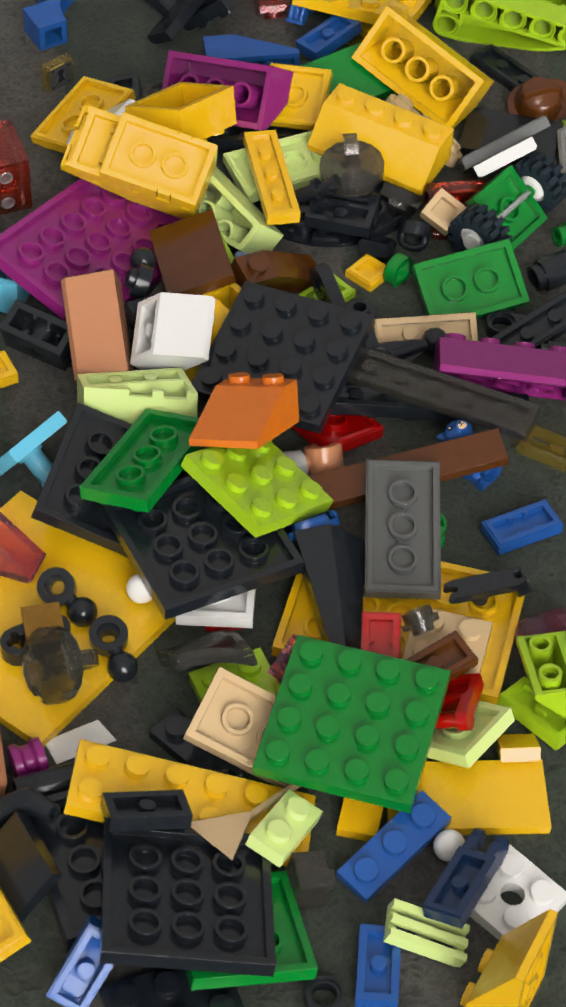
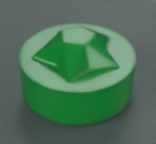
(398, 269)

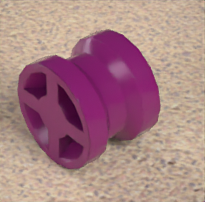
(27, 758)

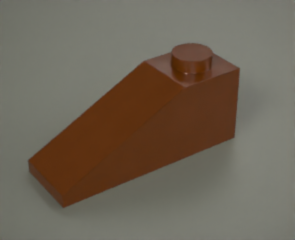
(274, 269)

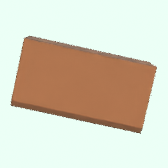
(96, 323)

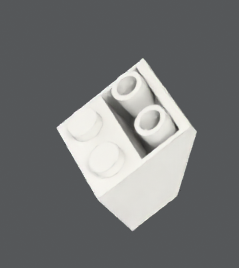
(172, 331)

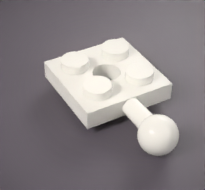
(231, 612)
(516, 875)

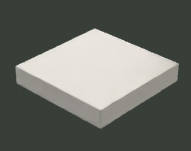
(505, 157)

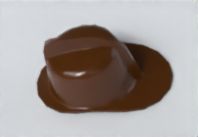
(538, 98)

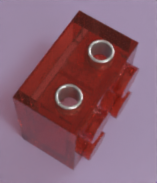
(14, 171)

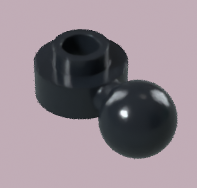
(141, 271)
(81, 610)
(121, 665)

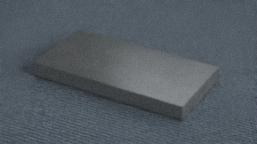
(402, 529)

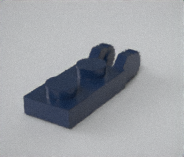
(465, 879)

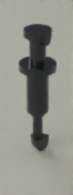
(318, 188)

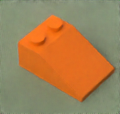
(247, 411)

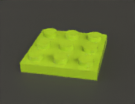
(257, 486)

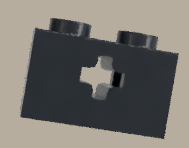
(37, 335)

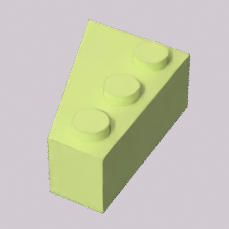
(131, 392)

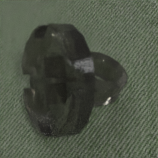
(356, 164)
(55, 664)

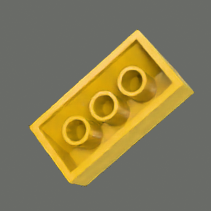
(422, 68)
(409, 143)

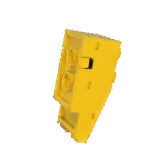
(140, 161)

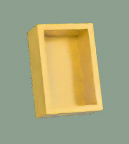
(189, 108)

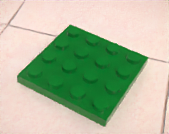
(352, 723)

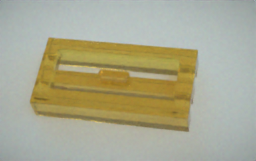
(548, 455)

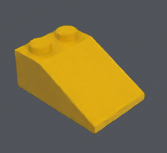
(514, 967)

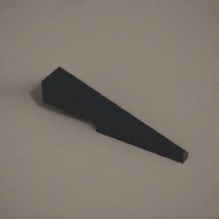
(334, 581)

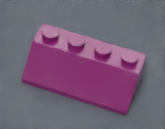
(258, 88)
(503, 367)

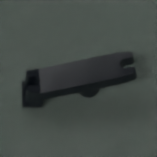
(486, 585)

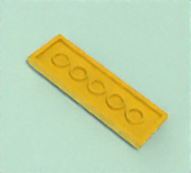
(208, 793)

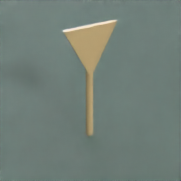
(228, 830)

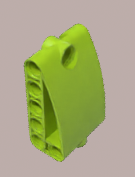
(504, 23)

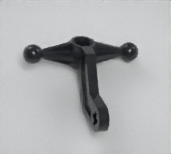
(328, 291)

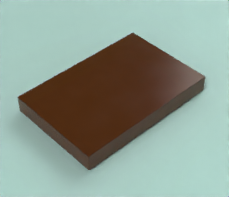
(192, 255)

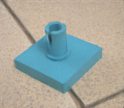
(29, 449)

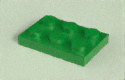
(472, 281)

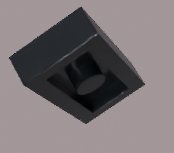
(146, 810)

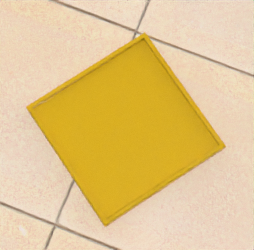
(99, 576)

